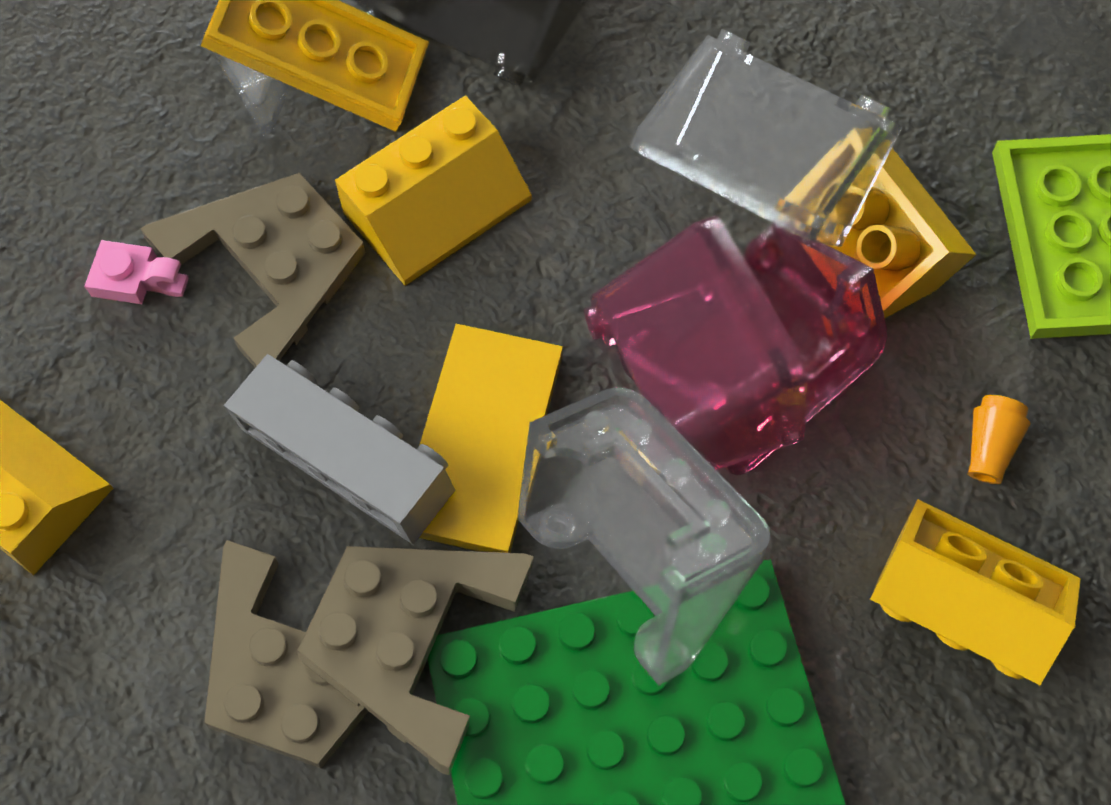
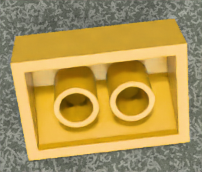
(433, 190)
(904, 238)
(41, 492)
(979, 593)

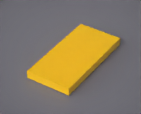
(323, 51)
(481, 428)

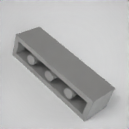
(342, 447)

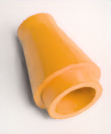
(996, 436)

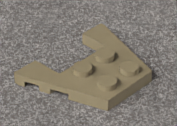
(283, 240)
(382, 625)
(256, 675)

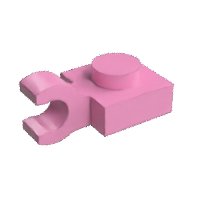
(129, 271)

